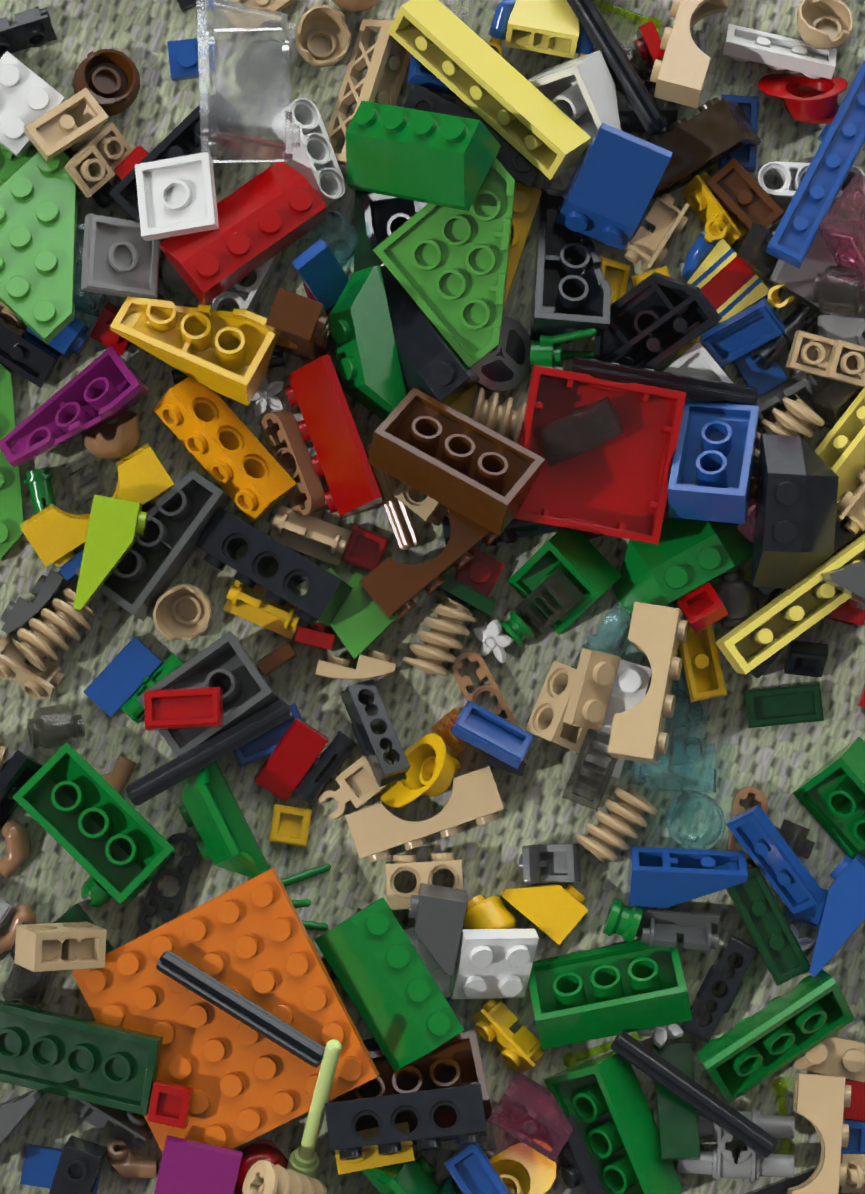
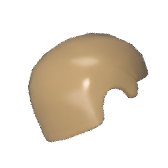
(323, 22)
(824, 23)
(184, 601)

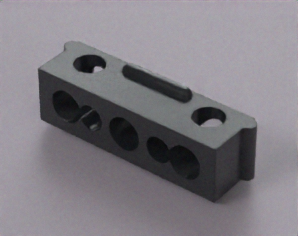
(369, 742)
(733, 985)

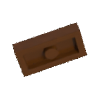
(744, 196)

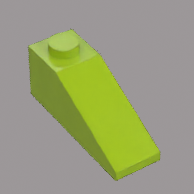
(108, 539)

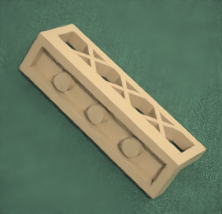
(383, 81)

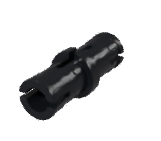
(775, 348)
(308, 788)

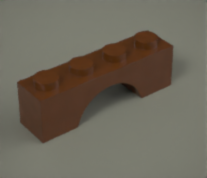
(299, 325)
(396, 584)

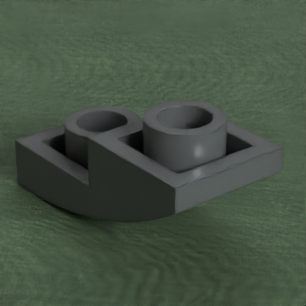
(18, 614)

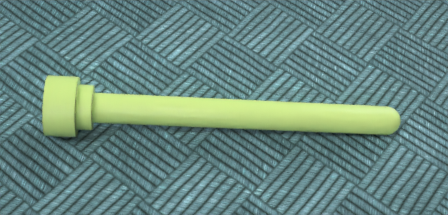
(305, 1158)

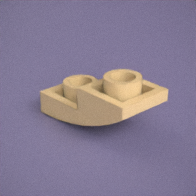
(97, 159)
(827, 358)
(368, 667)

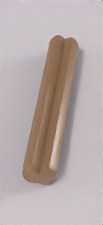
(397, 511)

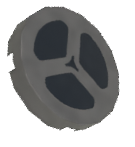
(509, 361)

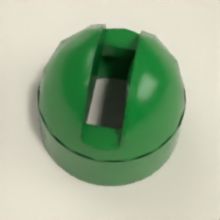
(95, 892)

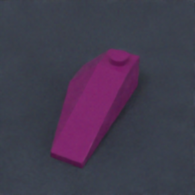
(85, 402)

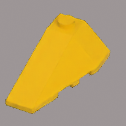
(211, 346)

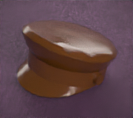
(109, 78)

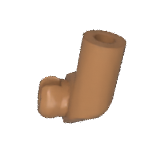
(120, 774)
(17, 846)
(22, 914)
(127, 1163)

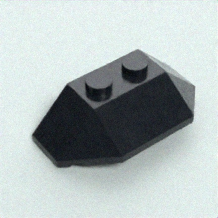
(654, 322)
(792, 512)

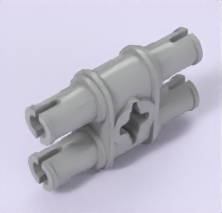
(749, 1164)

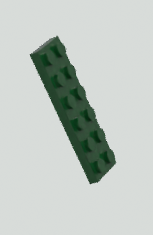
(78, 1058)

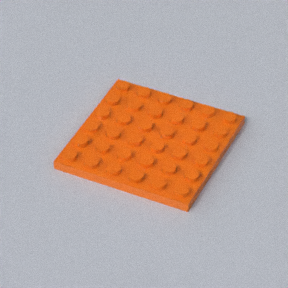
(238, 1076)

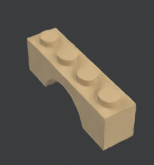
(684, 66)
(640, 730)
(378, 830)
(822, 1103)

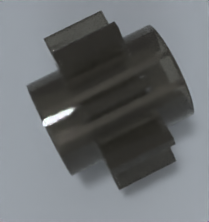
(796, 838)

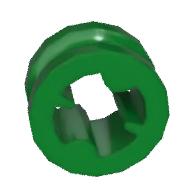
(516, 629)

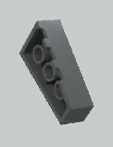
(166, 545)

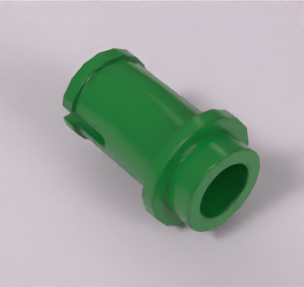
(40, 488)

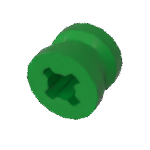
(622, 920)

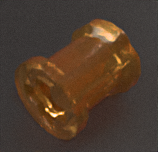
(444, 727)

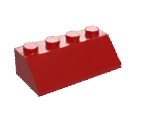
(252, 229)
(334, 437)

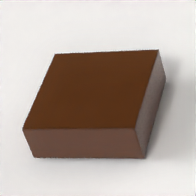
(276, 659)

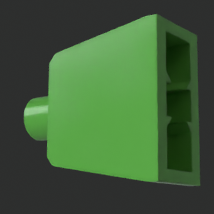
(359, 619)

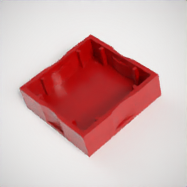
(616, 485)

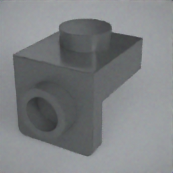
(550, 863)

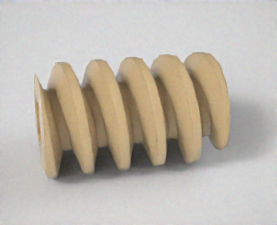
(498, 417)
(792, 422)
(52, 630)
(440, 637)
(617, 824)
(274, 1179)

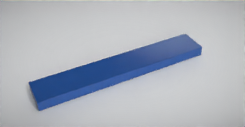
(822, 178)

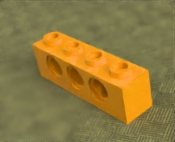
(224, 447)

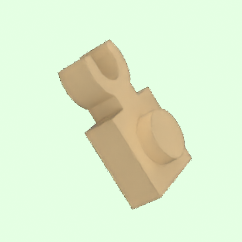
(356, 786)

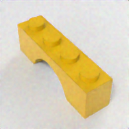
(58, 532)

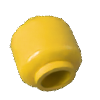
(488, 914)

